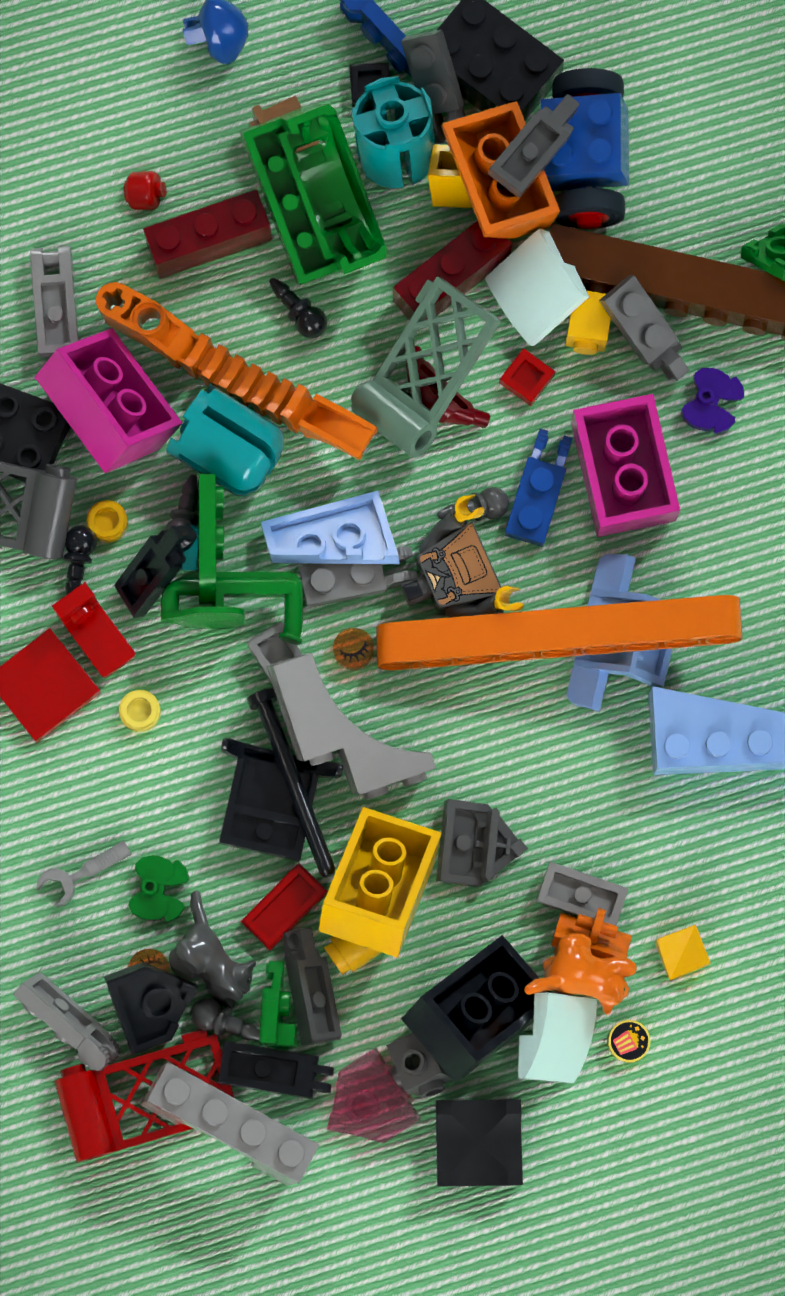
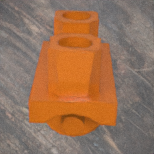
(604, 936)

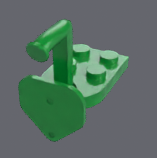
(215, 586)

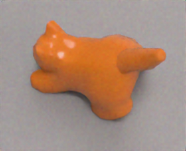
(581, 973)

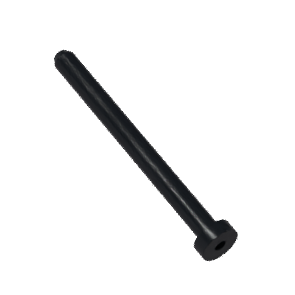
(263, 702)

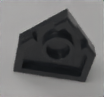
(148, 1004)

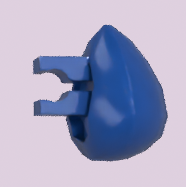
(222, 28)

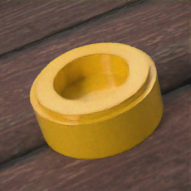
(107, 521)

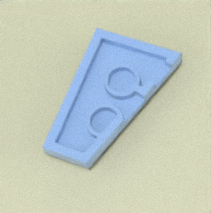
(333, 533)

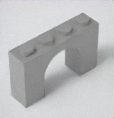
(197, 1104)

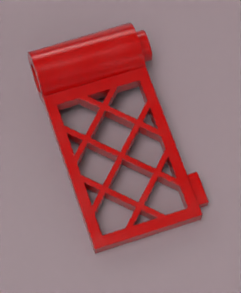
(89, 1103)

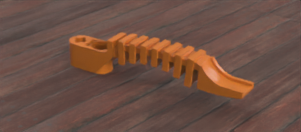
(249, 385)

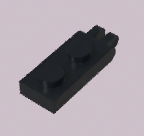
(272, 1070)

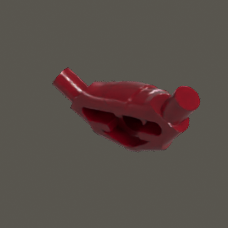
(459, 410)

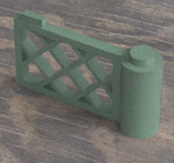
(388, 405)

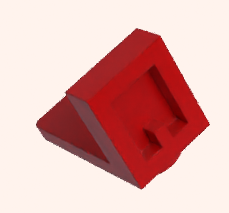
(93, 630)

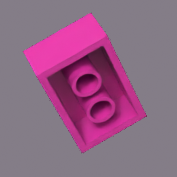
(108, 400)
(625, 465)

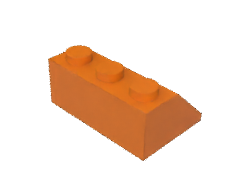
(475, 146)

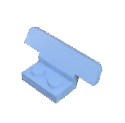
(592, 671)

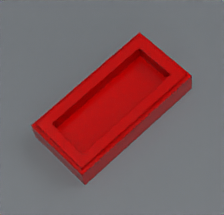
(284, 906)

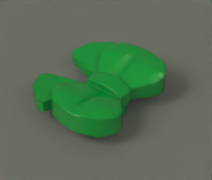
(151, 902)

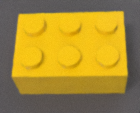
(379, 882)

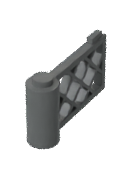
(44, 509)

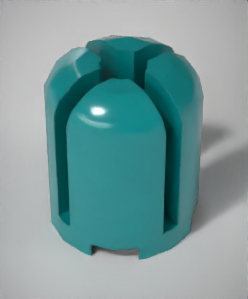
(408, 132)
(228, 441)

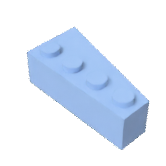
(712, 735)

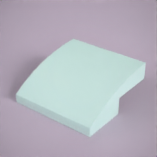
(536, 287)
(559, 1038)

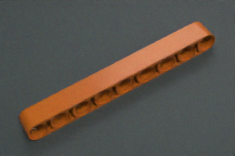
(559, 632)

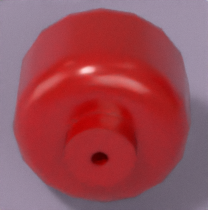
(144, 190)

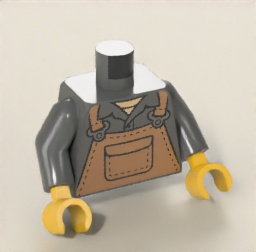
(457, 569)

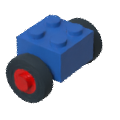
(595, 152)

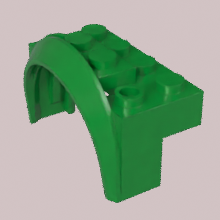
(313, 192)

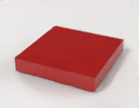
(45, 685)

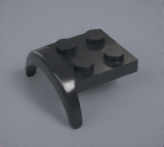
(259, 805)

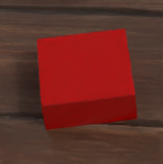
(527, 377)

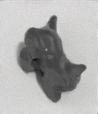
(203, 957)

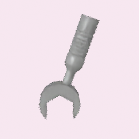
(89, 869)

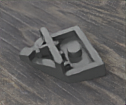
(474, 844)

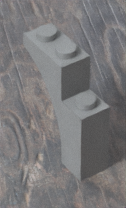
(320, 728)

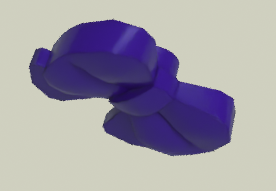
(703, 411)

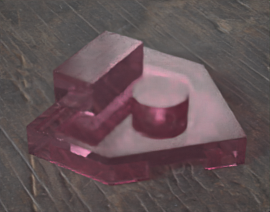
(370, 1101)

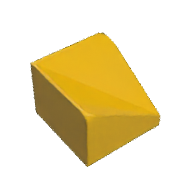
(682, 952)

